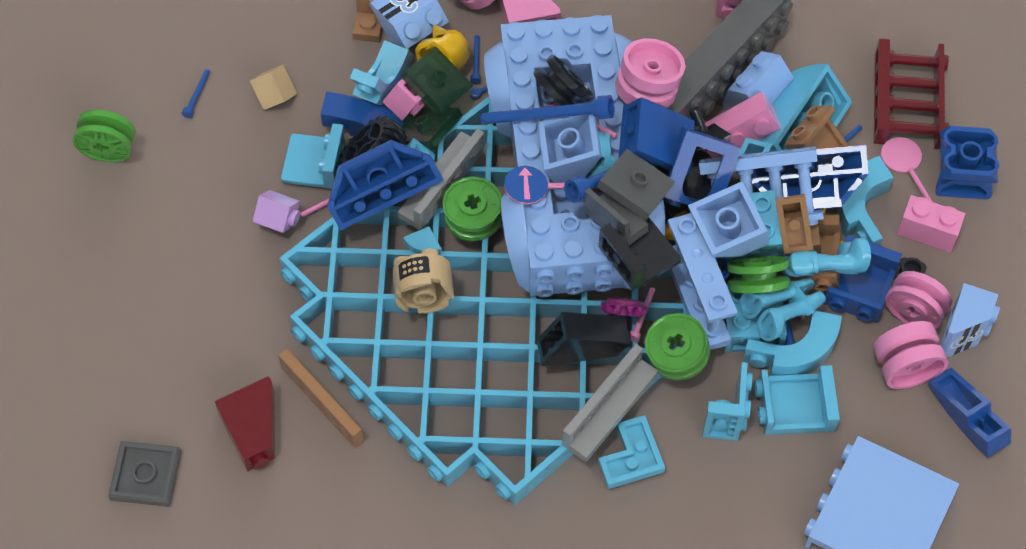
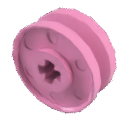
(918, 298)

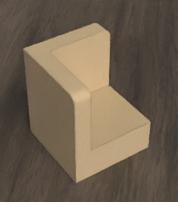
(273, 87)

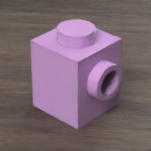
(277, 211)

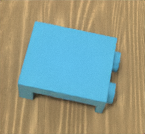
(797, 402)

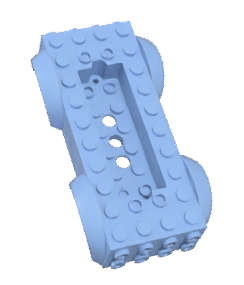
(555, 240)

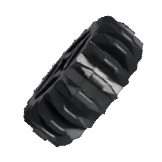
(371, 136)

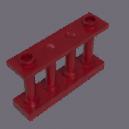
(884, 102)

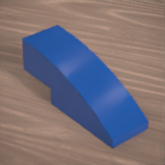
(352, 112)
(971, 412)

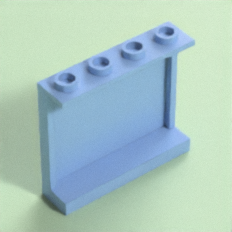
(880, 502)

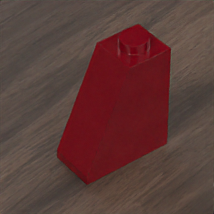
(251, 422)

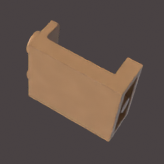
(816, 130)
(829, 241)

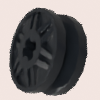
(562, 82)

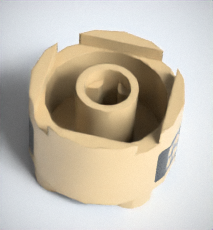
(423, 281)

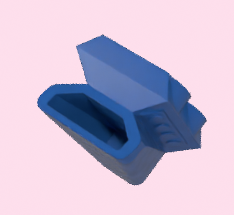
(967, 162)

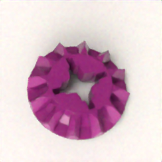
(623, 307)

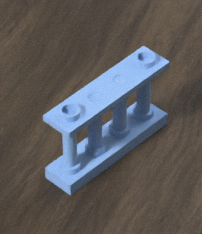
(773, 163)
(701, 281)

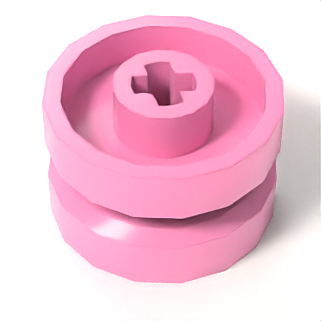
(650, 71)
(910, 355)

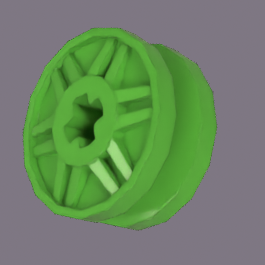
(104, 135)
(459, 213)
(758, 274)
(672, 331)

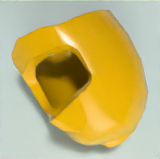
(450, 44)

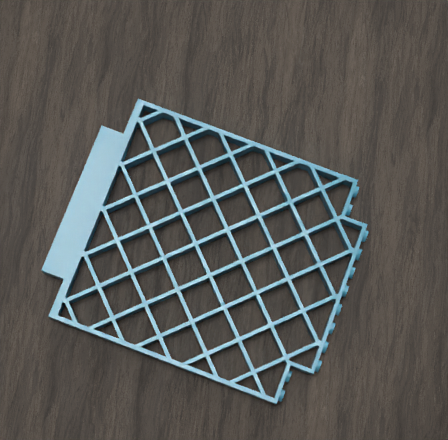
(313, 253)

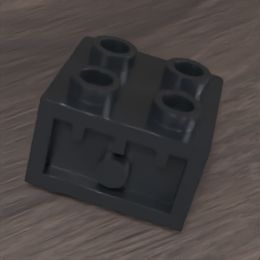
(642, 259)

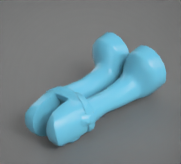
(850, 259)
(772, 320)

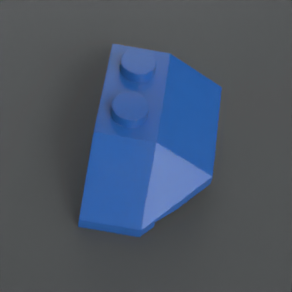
(832, 177)
(379, 181)

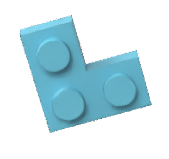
(639, 458)

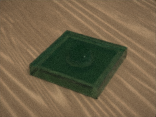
(436, 81)
(429, 127)

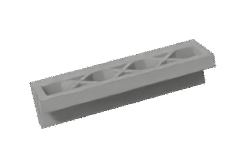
(453, 167)
(608, 404)

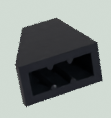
(582, 338)

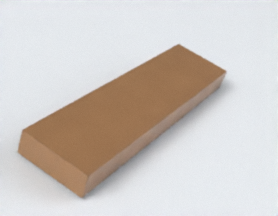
(321, 398)

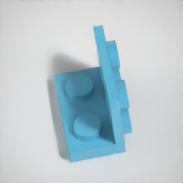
(314, 158)
(766, 207)
(743, 328)
(726, 419)

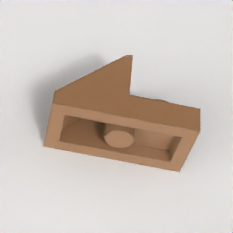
(366, 23)
(794, 223)

